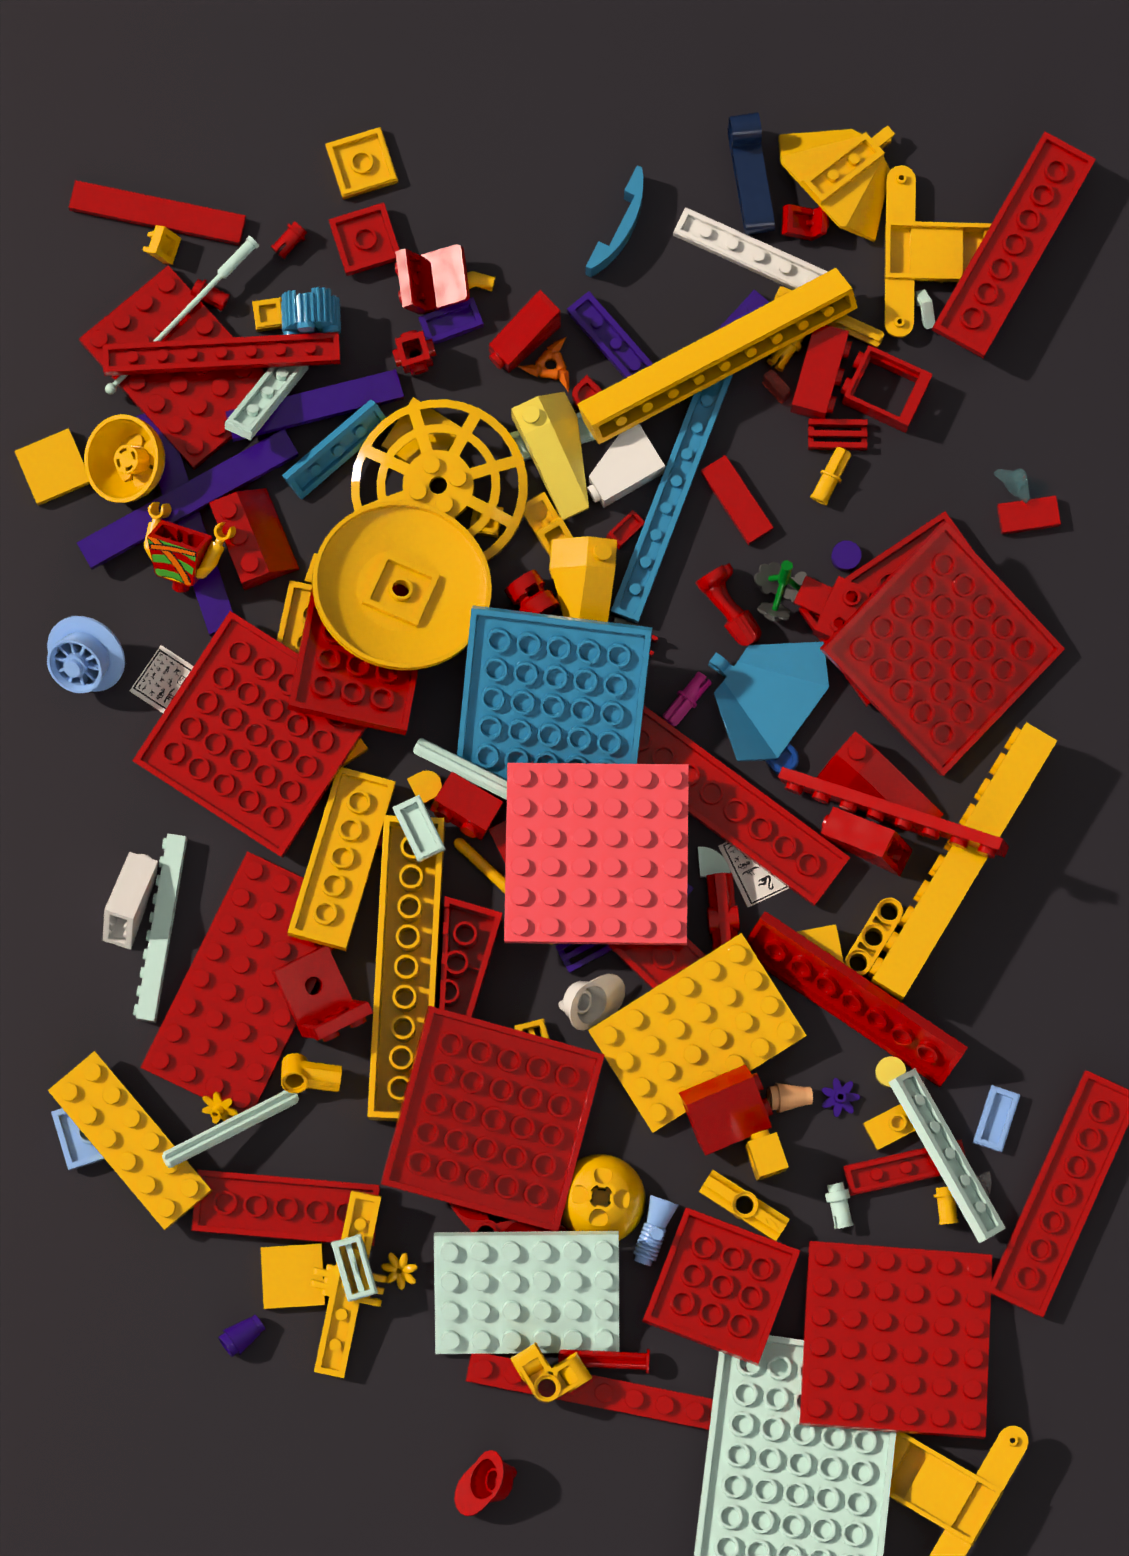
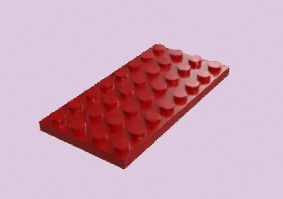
(229, 1011)

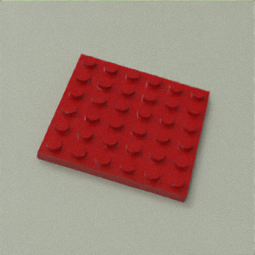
(942, 648)
(238, 745)
(492, 1119)
(896, 1340)

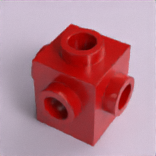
(406, 345)

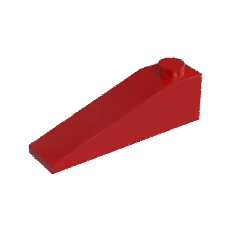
(866, 770)

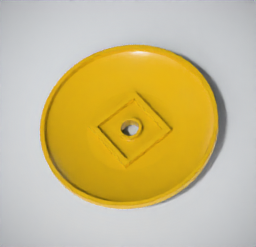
(407, 547)

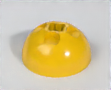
(124, 459)
(622, 1186)

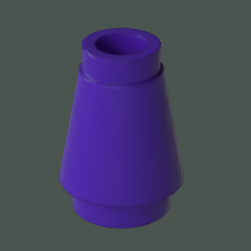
(241, 1335)

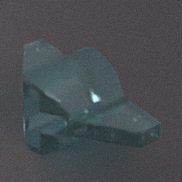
(1015, 482)

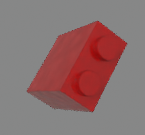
(726, 1109)

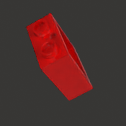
(893, 364)

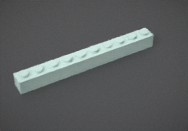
(161, 929)

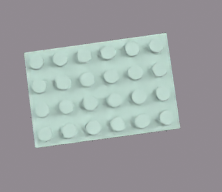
(525, 1289)

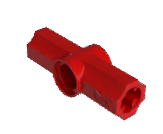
(722, 911)

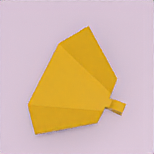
(841, 174)

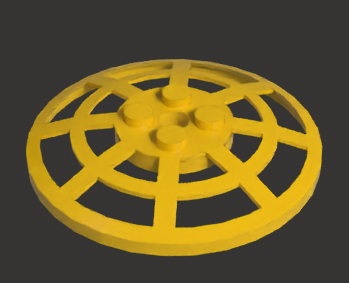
(448, 466)

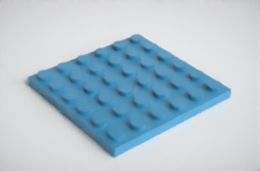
(551, 690)

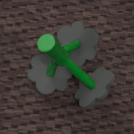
(773, 580)

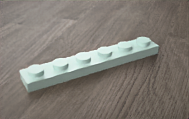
(947, 1155)

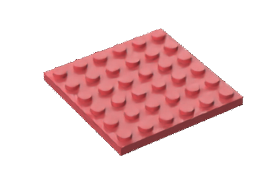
(596, 854)

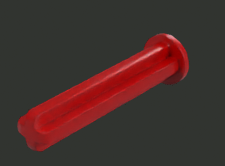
(610, 1359)

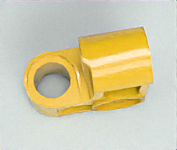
(535, 1368)

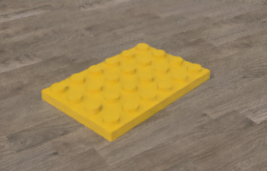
(695, 1029)

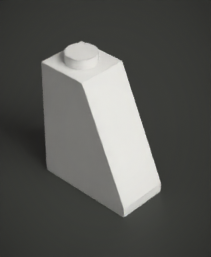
(625, 467)
(129, 900)

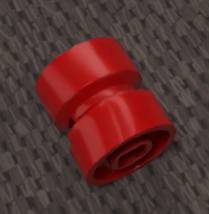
(531, 583)

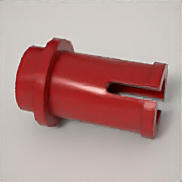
(290, 238)
(214, 297)

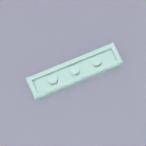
(263, 400)

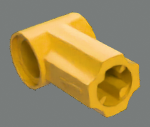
(300, 1074)

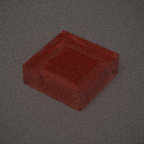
(776, 386)

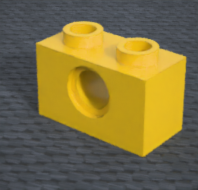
(766, 1154)

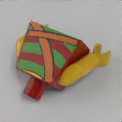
(182, 552)

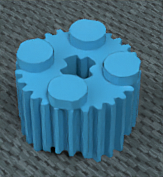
(310, 312)

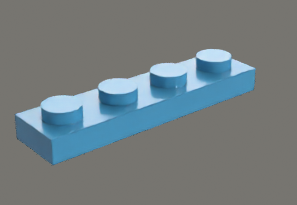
(333, 450)

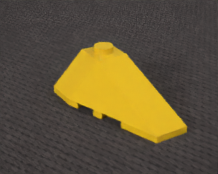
(583, 575)

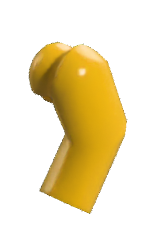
(480, 280)

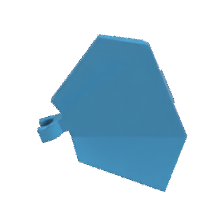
(769, 695)

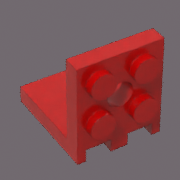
(328, 1009)

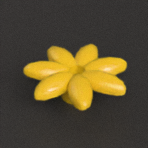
(217, 1108)
(399, 1270)

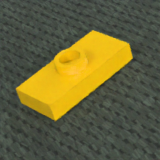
(888, 1127)

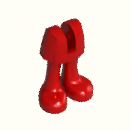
(740, 623)

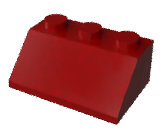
(260, 544)

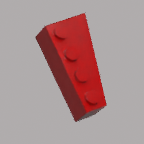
(466, 953)

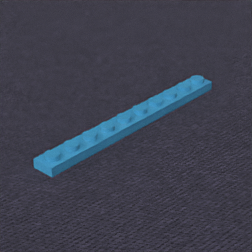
(669, 501)

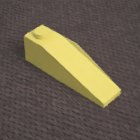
(553, 441)

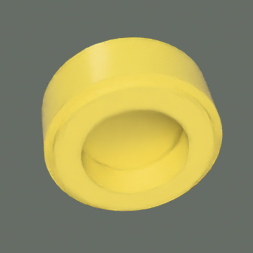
(889, 1069)

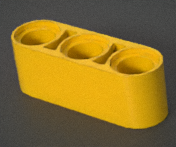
(882, 927)

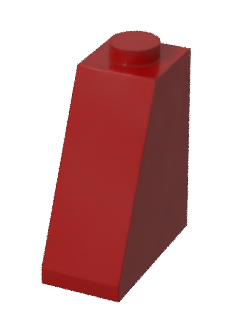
(525, 332)
(866, 840)

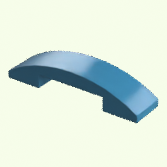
(605, 254)

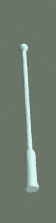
(223, 272)

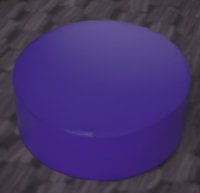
(846, 556)

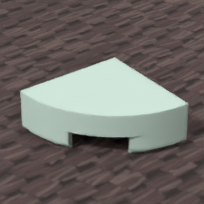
(926, 305)
(711, 862)

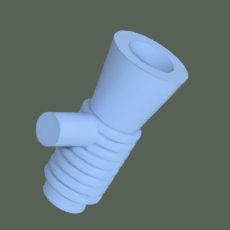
(652, 1233)

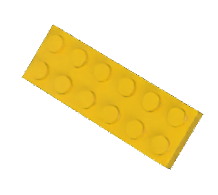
(341, 859)
(128, 1140)

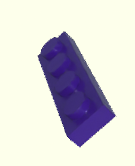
(608, 335)

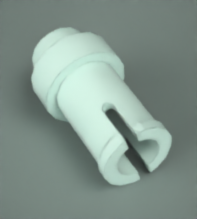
(838, 1199)

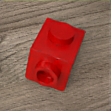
(804, 222)

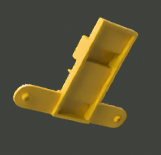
(919, 250)
(951, 1493)

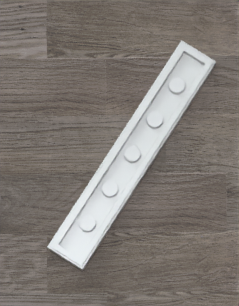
(745, 250)

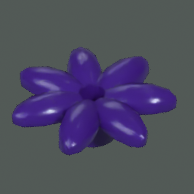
(839, 1090)

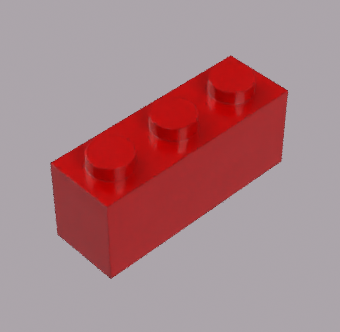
(821, 372)

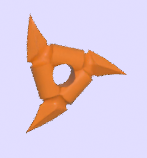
(557, 373)

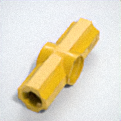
(762, 1216)

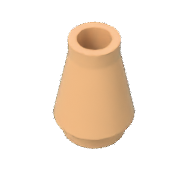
(787, 1097)

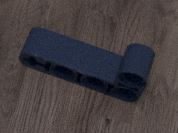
(750, 173)

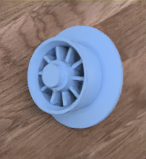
(84, 655)

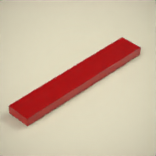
(154, 211)

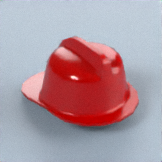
(484, 1482)

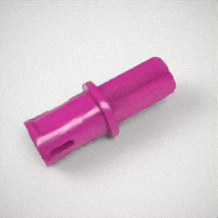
(686, 699)

